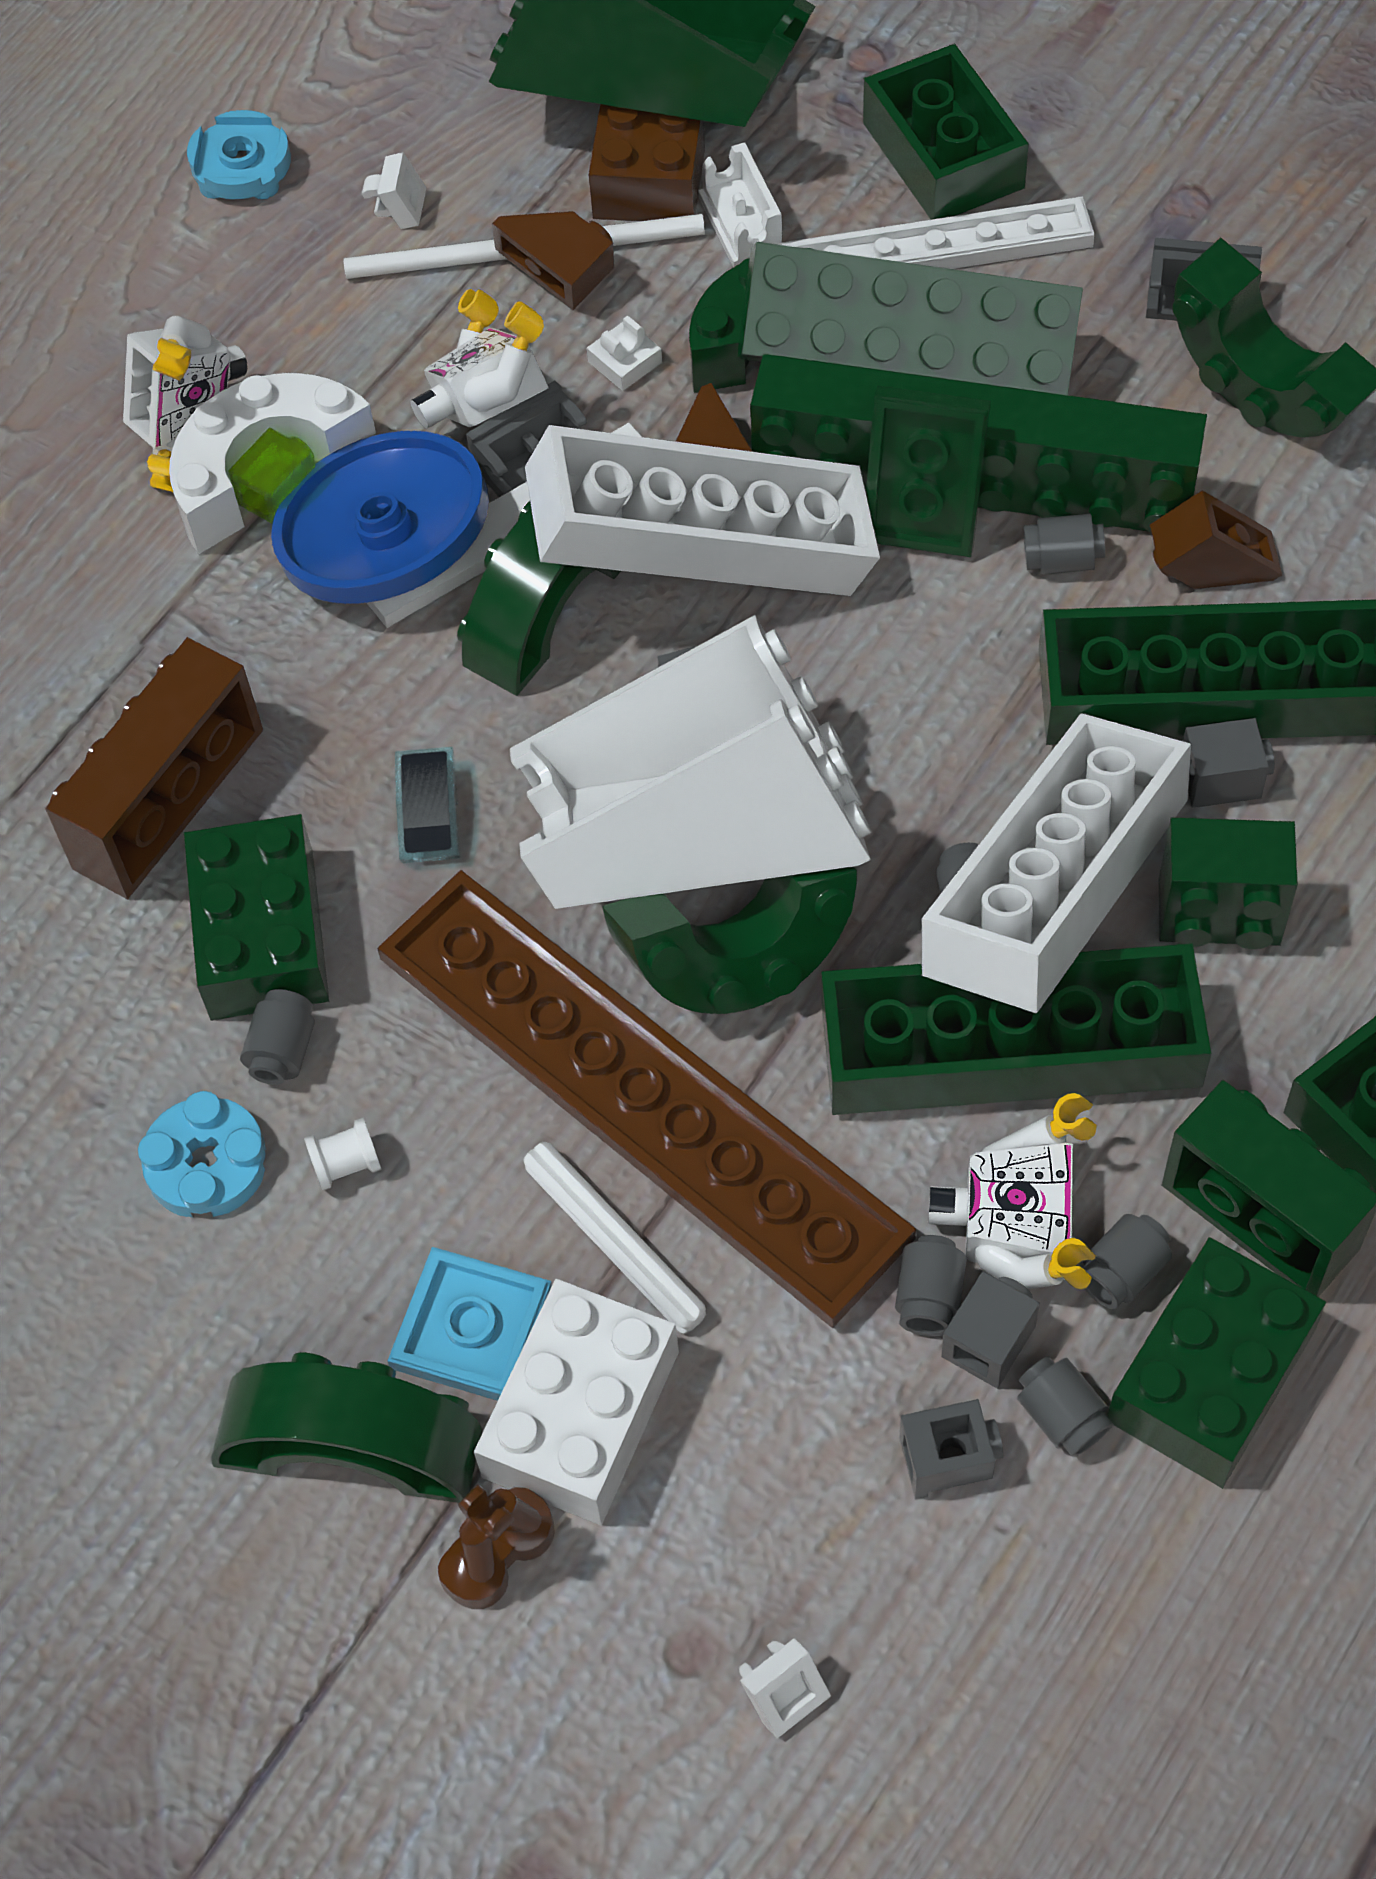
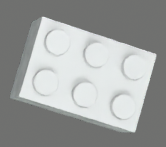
(578, 1401)

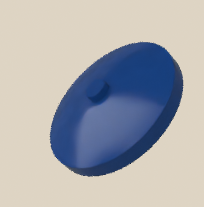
(380, 517)

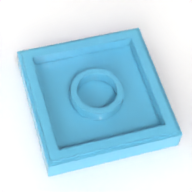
(467, 1323)

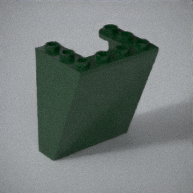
(651, 54)

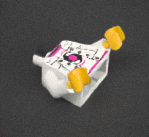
(486, 369)
(168, 379)
(1022, 1202)

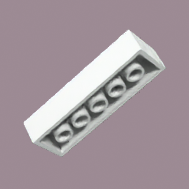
(699, 512)
(1055, 862)

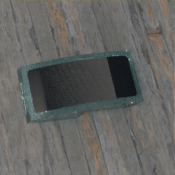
(426, 805)

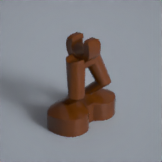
(494, 1535)

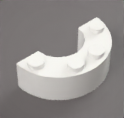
(229, 423)

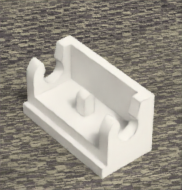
(739, 205)

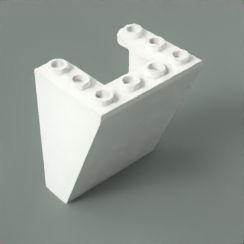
(691, 780)

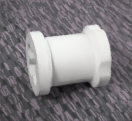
(342, 1154)

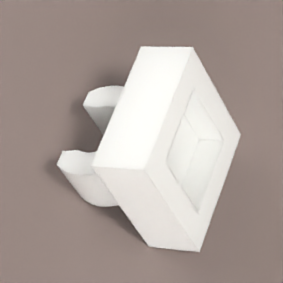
(398, 191)
(624, 354)
(784, 1686)

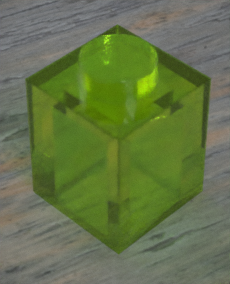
(270, 472)

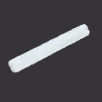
(615, 1237)

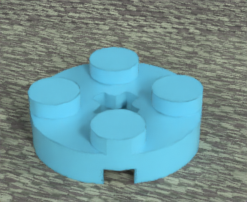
(254, 175)
(202, 1189)

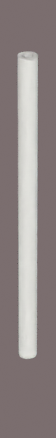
(485, 250)

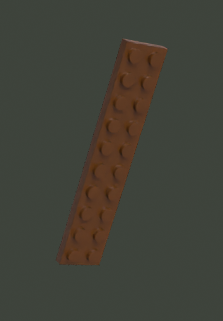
(649, 1098)

